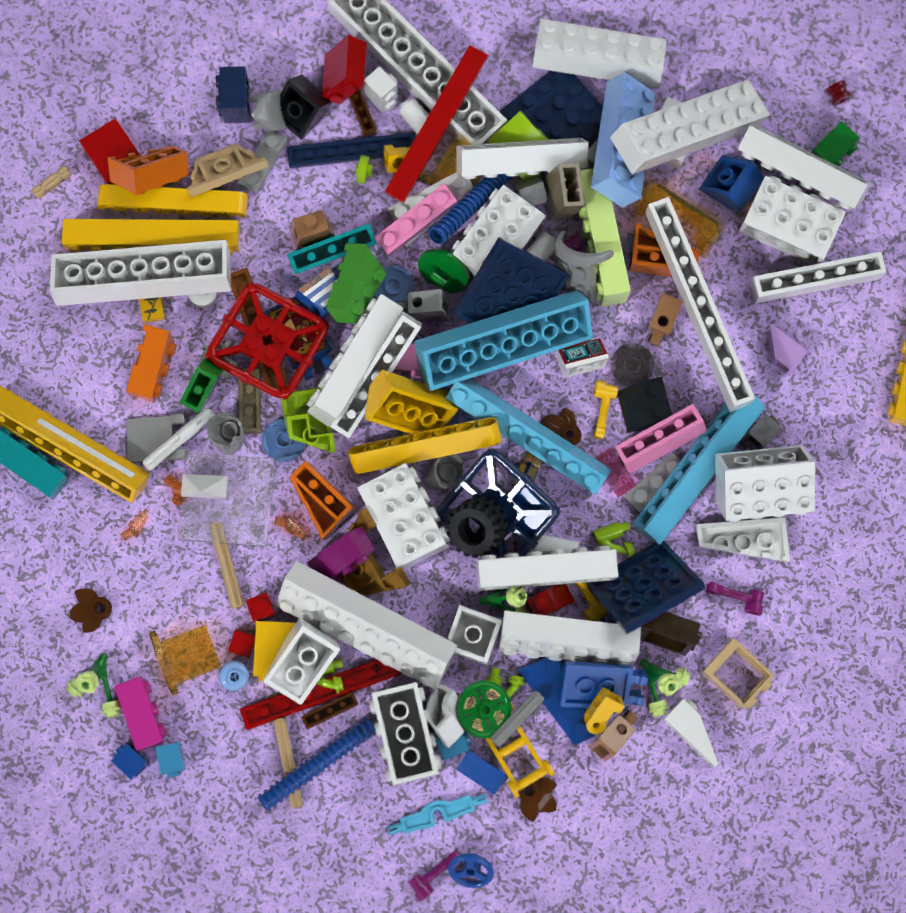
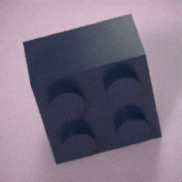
(233, 94)

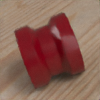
(839, 93)

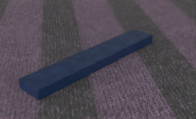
(345, 150)

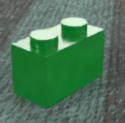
(837, 144)
(201, 386)

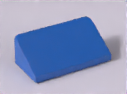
(481, 772)

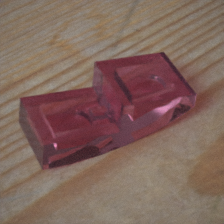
(618, 478)

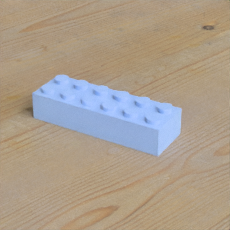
(623, 102)

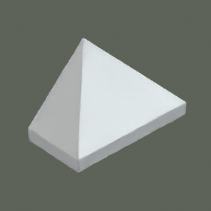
(204, 486)

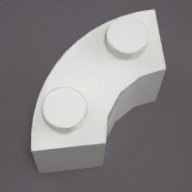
(443, 715)

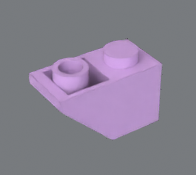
(784, 351)

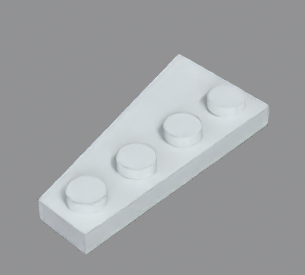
(456, 183)
(749, 537)

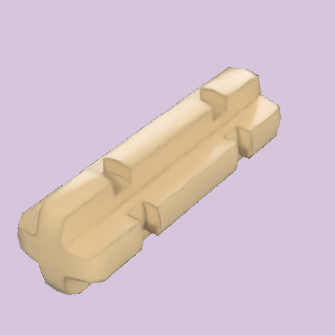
(51, 182)

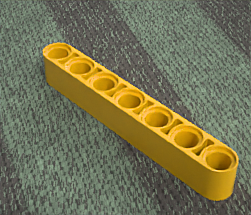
(176, 200)
(425, 445)

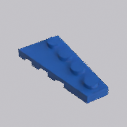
(546, 679)

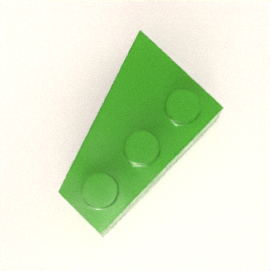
(356, 284)

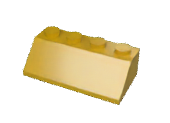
(407, 404)

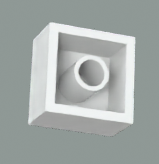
(474, 634)

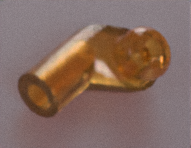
(176, 485)

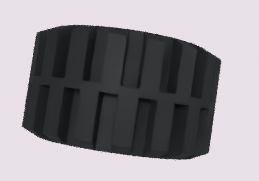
(463, 535)

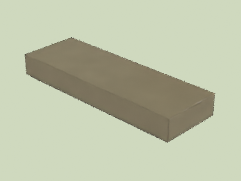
(250, 405)

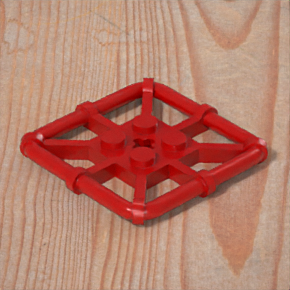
(272, 354)

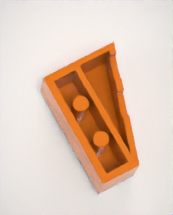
(149, 170)
(647, 255)
(151, 364)
(322, 499)

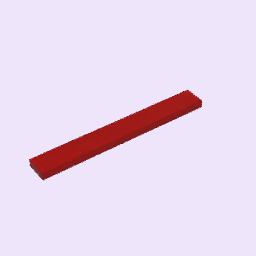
(436, 124)
(282, 706)

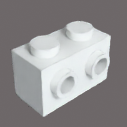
(381, 90)

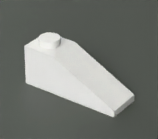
(690, 727)

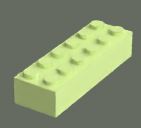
(603, 235)

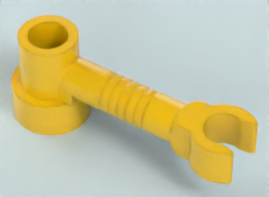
(606, 393)
(596, 610)

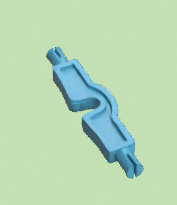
(425, 818)

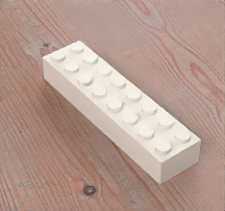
(689, 126)
(140, 272)
(366, 625)

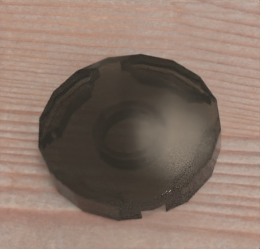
(632, 364)

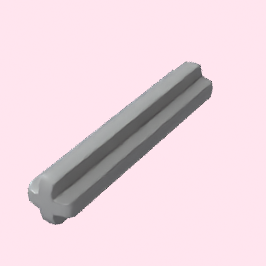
(517, 718)

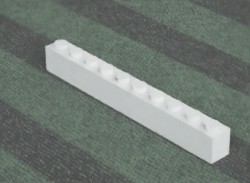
(699, 304)

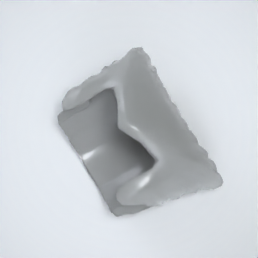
(267, 111)
(225, 432)
(444, 472)

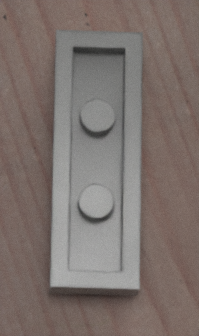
(269, 148)
(646, 489)

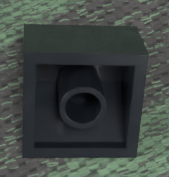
(302, 105)
(644, 404)

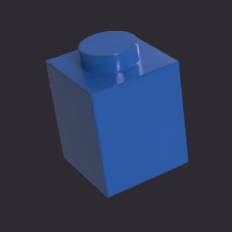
(129, 761)

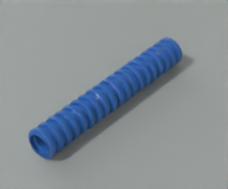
(466, 208)
(317, 764)

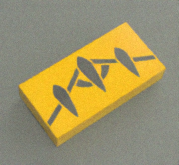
(152, 309)

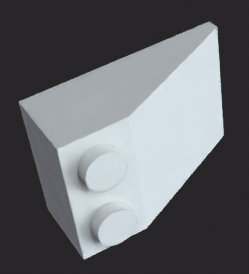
(301, 661)

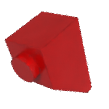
(550, 600)

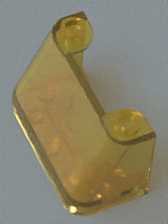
(709, 224)

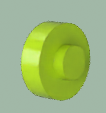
(363, 169)

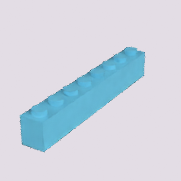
(530, 434)
(695, 471)

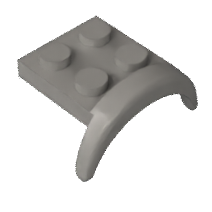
(579, 267)

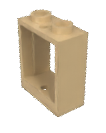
(764, 683)

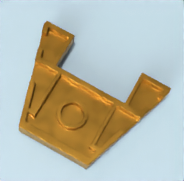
(369, 577)

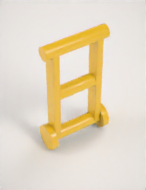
(516, 786)

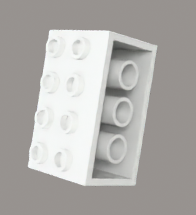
(504, 217)
(792, 220)
(765, 483)
(404, 516)
(405, 733)

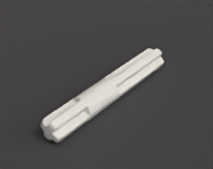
(178, 439)

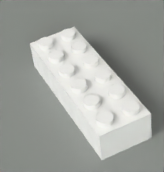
(599, 52)
(804, 166)
(353, 362)
(547, 569)
(567, 639)

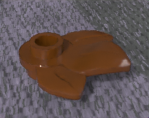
(563, 424)
(86, 610)
(539, 799)

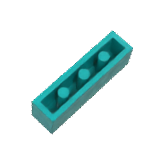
(329, 249)
(31, 466)

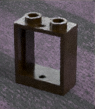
(672, 633)

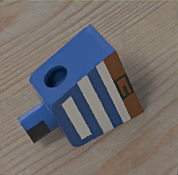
(316, 292)

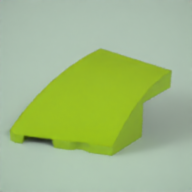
(518, 130)
(304, 427)

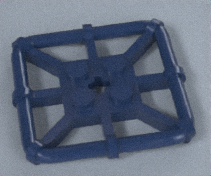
(513, 508)

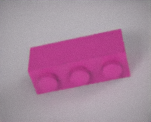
(140, 713)

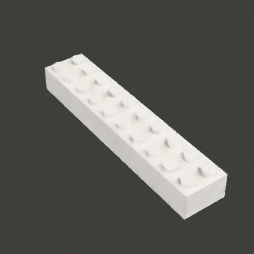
(416, 64)

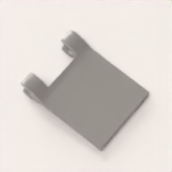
(149, 433)

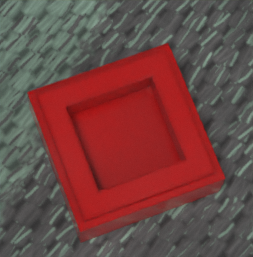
(242, 644)

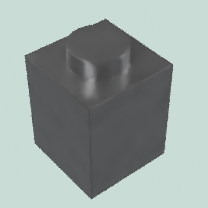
(531, 190)
(764, 431)

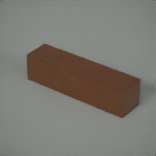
(362, 114)
(329, 710)

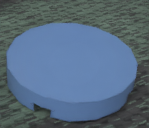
(397, 289)
(285, 449)

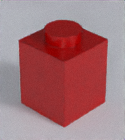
(261, 607)

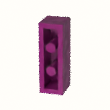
(343, 555)

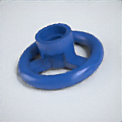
(471, 868)

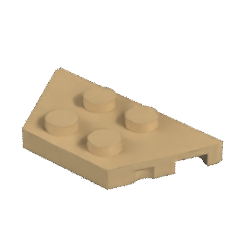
(223, 167)

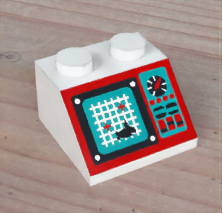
(582, 357)

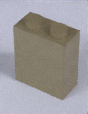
(564, 191)

